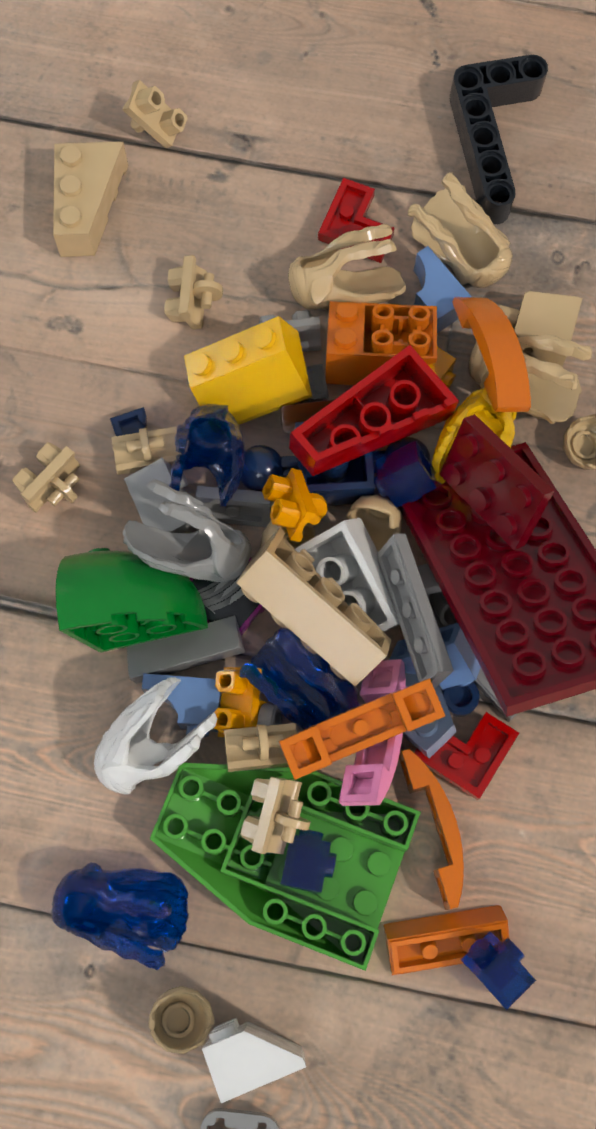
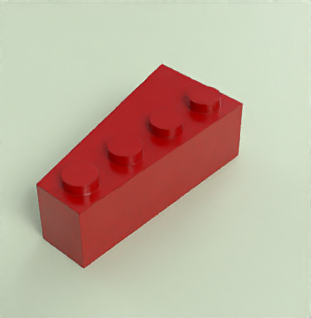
(375, 412)

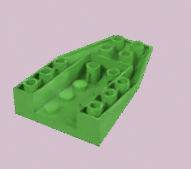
(202, 834)

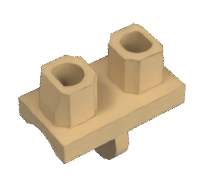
(153, 115)
(196, 293)
(143, 448)
(53, 482)
(256, 746)
(278, 816)

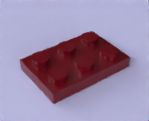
(495, 482)

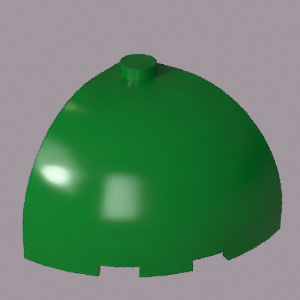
(121, 601)

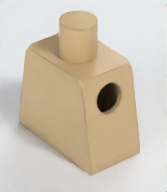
(542, 315)

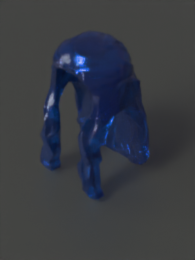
(212, 444)
(299, 681)
(123, 911)

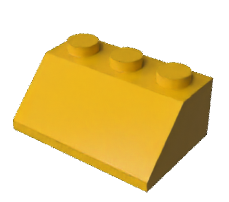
(251, 371)

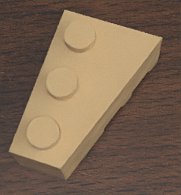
(83, 193)

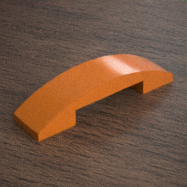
(508, 376)
(361, 728)
(419, 778)

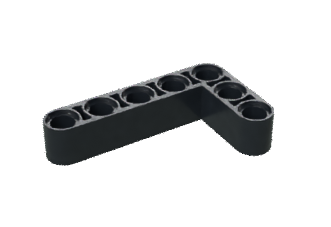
(471, 97)

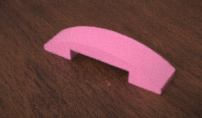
(375, 766)

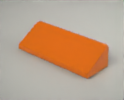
(440, 938)

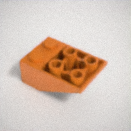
(372, 333)

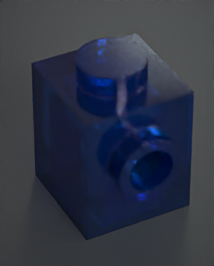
(405, 474)
(308, 862)
(499, 968)

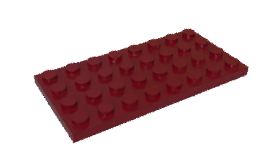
(519, 609)

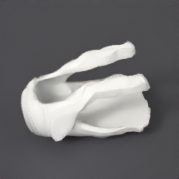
(129, 754)

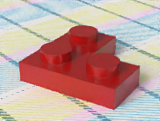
(349, 212)
(476, 762)

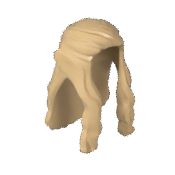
(462, 235)
(320, 279)
(552, 388)

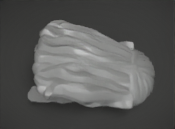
(208, 554)

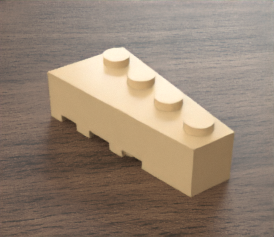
(313, 609)

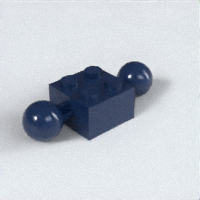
(337, 485)

